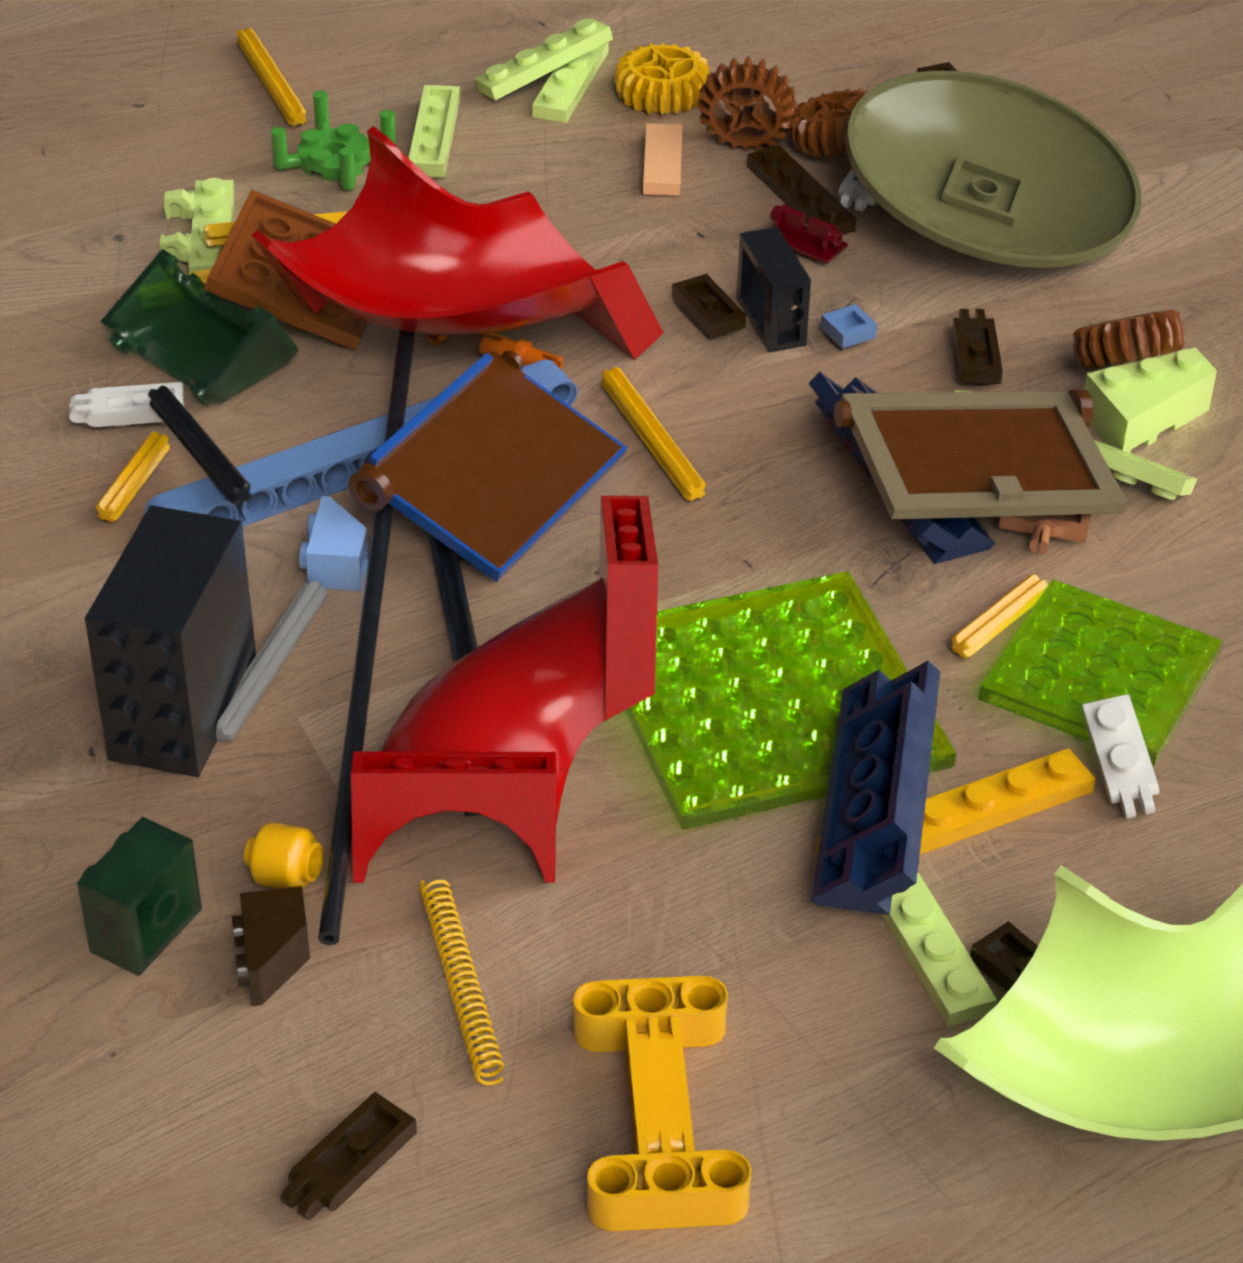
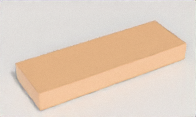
(662, 159)

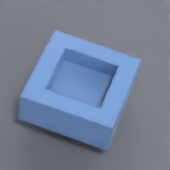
(848, 326)

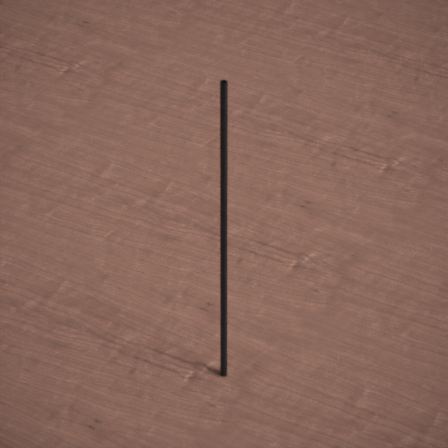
(363, 669)

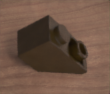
(273, 937)

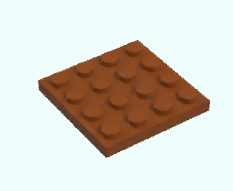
(250, 280)

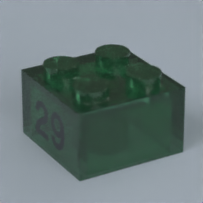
(140, 895)

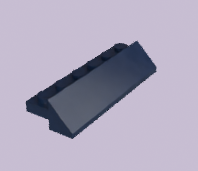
(938, 537)
(877, 791)

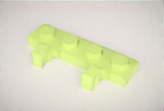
(207, 205)

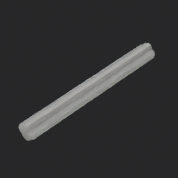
(270, 659)

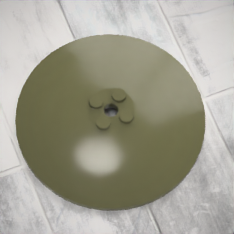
(993, 169)

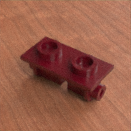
(818, 240)

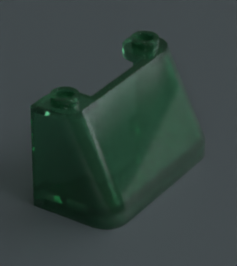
(196, 333)

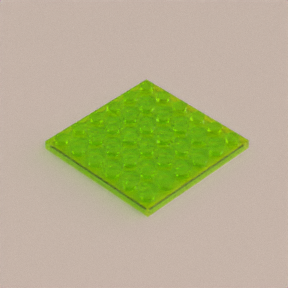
(756, 696)

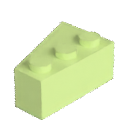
(1149, 396)

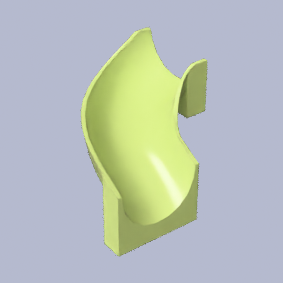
(1120, 1022)

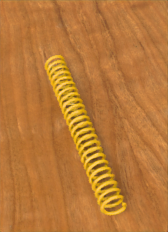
(469, 998)

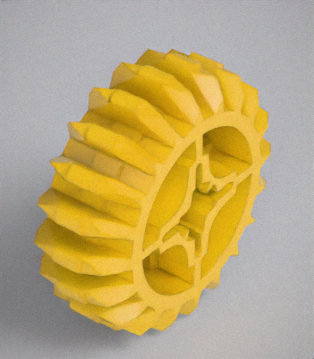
(661, 78)

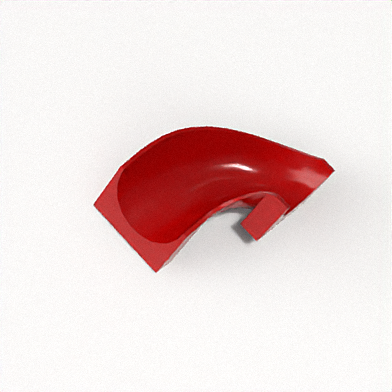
(455, 266)
(512, 713)

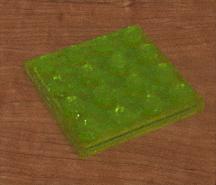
(1096, 649)

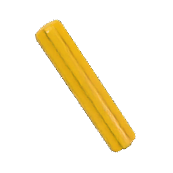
(132, 477)
(998, 616)

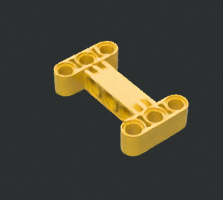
(652, 1025)

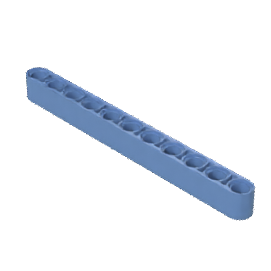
(317, 466)

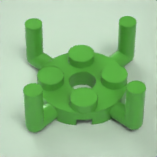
(327, 150)

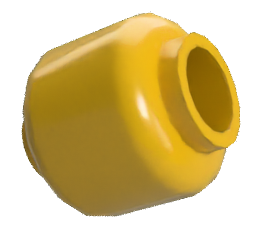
(283, 856)

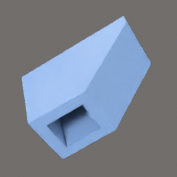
(335, 548)

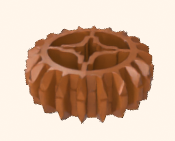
(743, 86)
(822, 123)
(1129, 339)

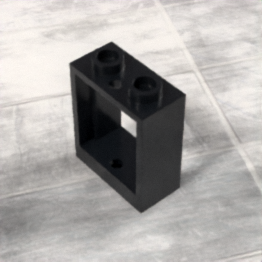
(770, 285)

